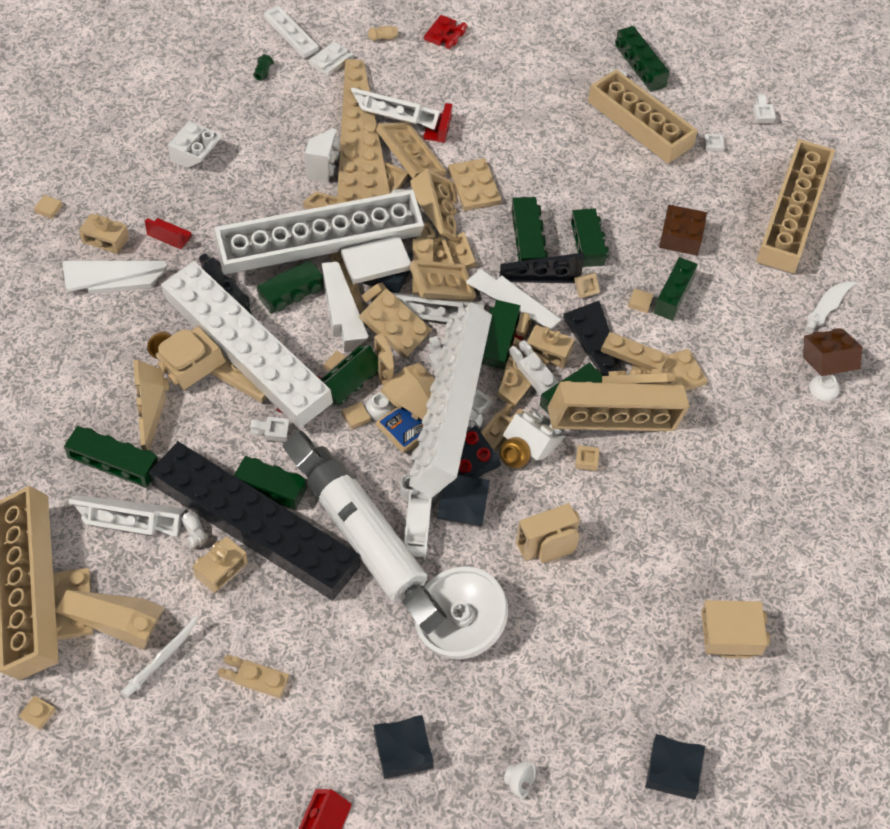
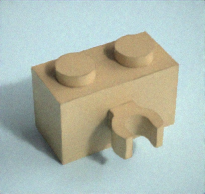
(104, 233)
(551, 345)
(219, 564)

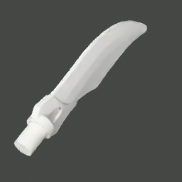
(828, 303)
(139, 679)

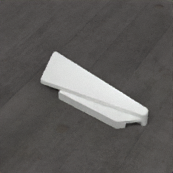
(397, 109)
(112, 275)
(506, 291)
(342, 308)
(434, 309)
(128, 515)

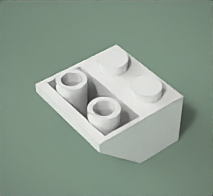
(192, 144)
(321, 156)
(535, 432)

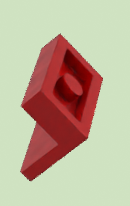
(441, 131)
(167, 232)
(326, 811)

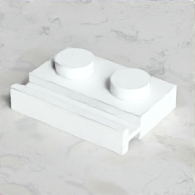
(330, 58)

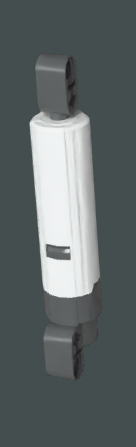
(366, 530)

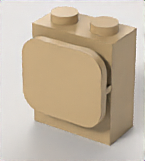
(188, 357)
(549, 534)
(734, 628)

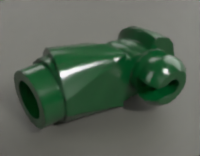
(262, 68)

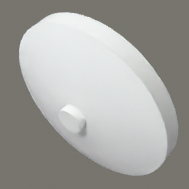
(474, 613)

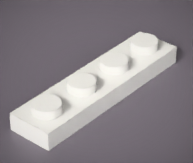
(291, 32)

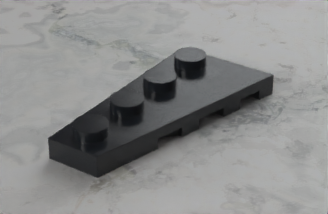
(544, 270)
(591, 331)

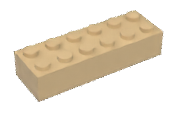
(642, 116)
(617, 406)

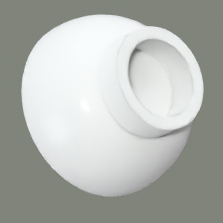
(824, 387)
(378, 406)
(517, 775)

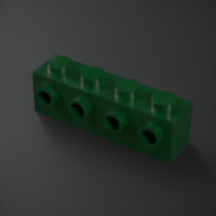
(642, 58)
(528, 228)
(110, 456)

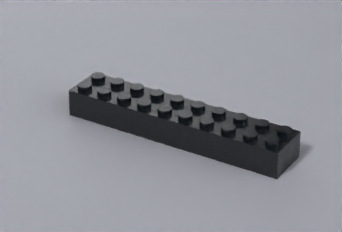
(255, 520)

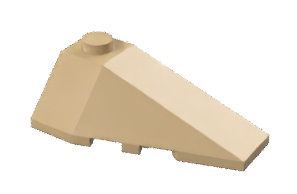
(437, 198)
(410, 390)
(151, 399)
(118, 616)

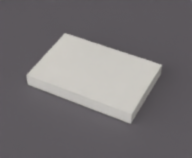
(376, 259)

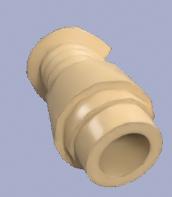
(383, 33)

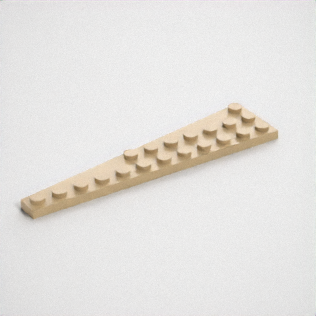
(361, 157)

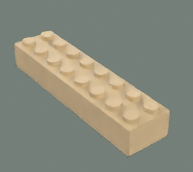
(795, 206)
(26, 585)

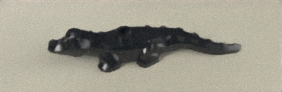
(214, 269)

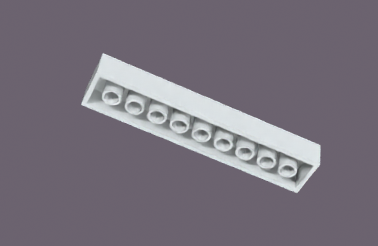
(316, 231)
(248, 344)
(450, 401)

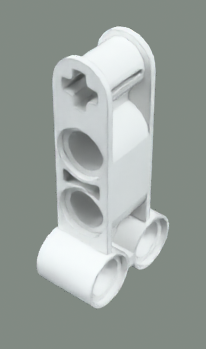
(417, 517)

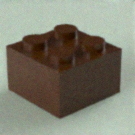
(683, 230)
(832, 352)

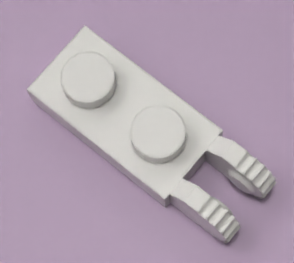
(533, 367)

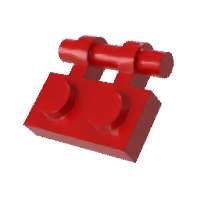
(441, 29)

